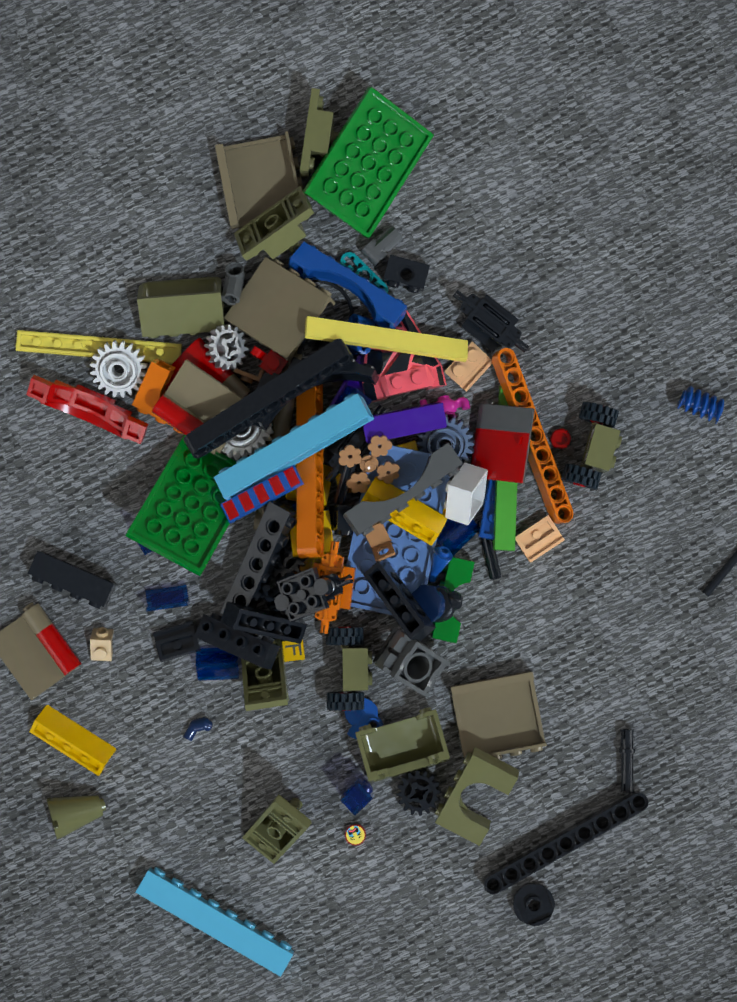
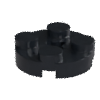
(544, 908)

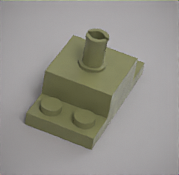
(318, 134)
(276, 227)
(264, 686)
(277, 828)

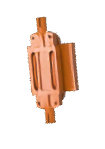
(334, 564)

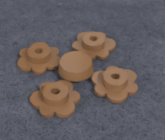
(369, 463)

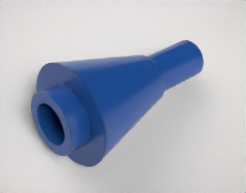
(441, 558)

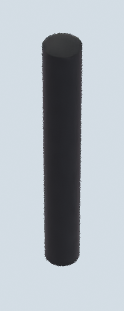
(721, 575)

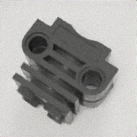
(410, 662)

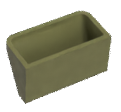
(180, 306)

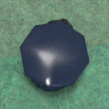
(438, 601)

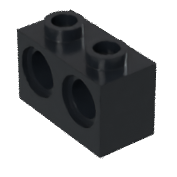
(338, 522)

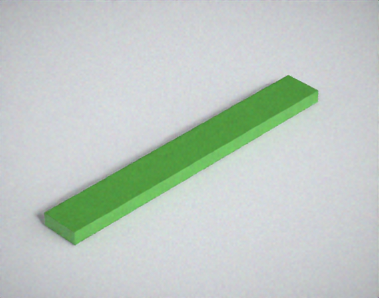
(505, 505)

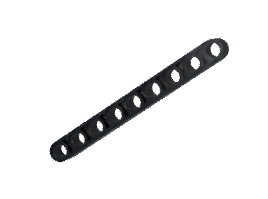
(268, 398)
(559, 851)

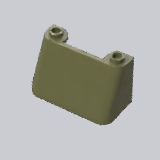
(402, 746)

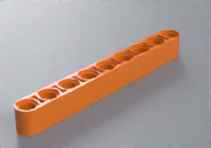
(540, 444)
(311, 494)

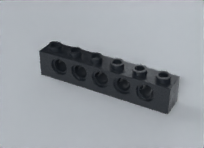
(258, 549)

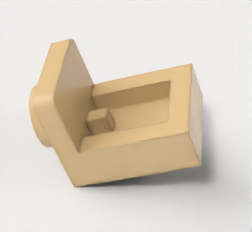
(101, 644)

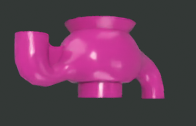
(450, 405)

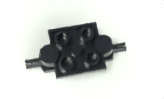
(489, 322)
(355, 438)
(307, 593)

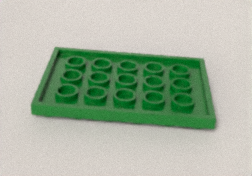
(368, 163)
(184, 510)

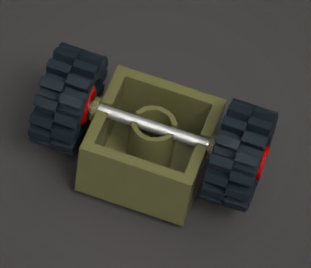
(599, 448)
(354, 668)

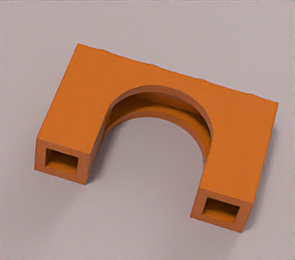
(153, 387)

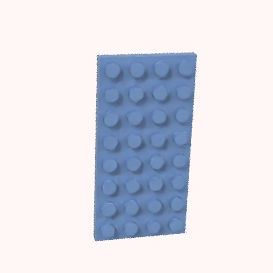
(412, 555)

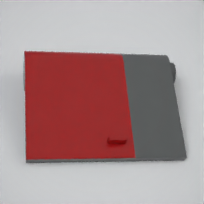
(502, 441)

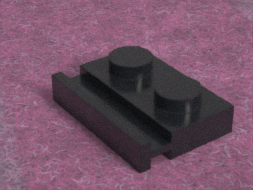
(176, 641)

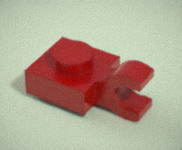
(271, 362)

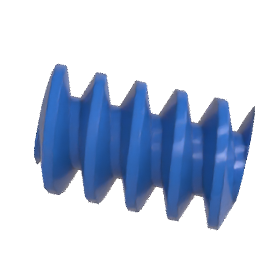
(701, 404)

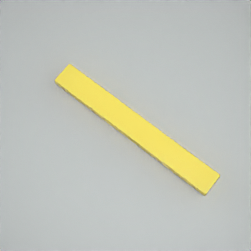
(386, 339)
(88, 345)

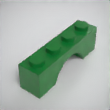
(457, 573)

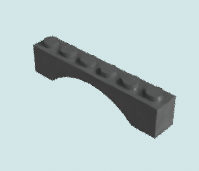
(366, 514)

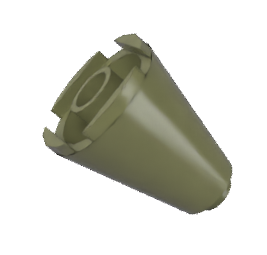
(74, 812)

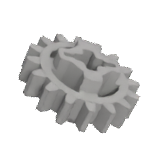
(226, 347)

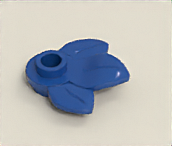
(363, 717)

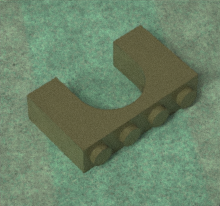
(478, 768)

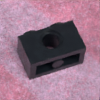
(397, 265)

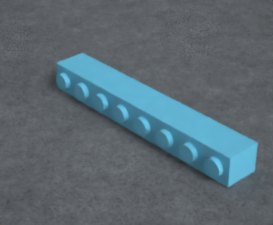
(295, 446)
(215, 921)

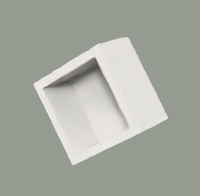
(465, 493)

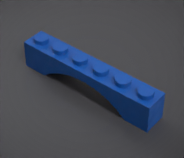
(315, 265)

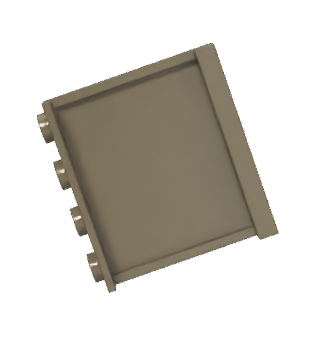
(256, 176)
(276, 307)
(499, 715)

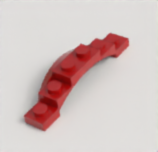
(88, 406)

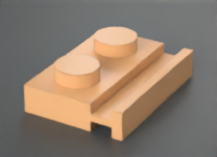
(468, 372)
(539, 538)

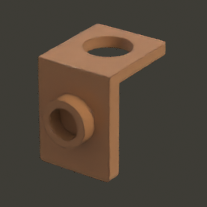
(249, 378)
(380, 540)

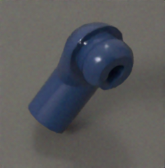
(197, 725)

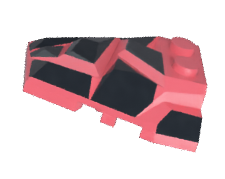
(402, 371)

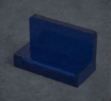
(456, 535)
(167, 598)
(216, 664)

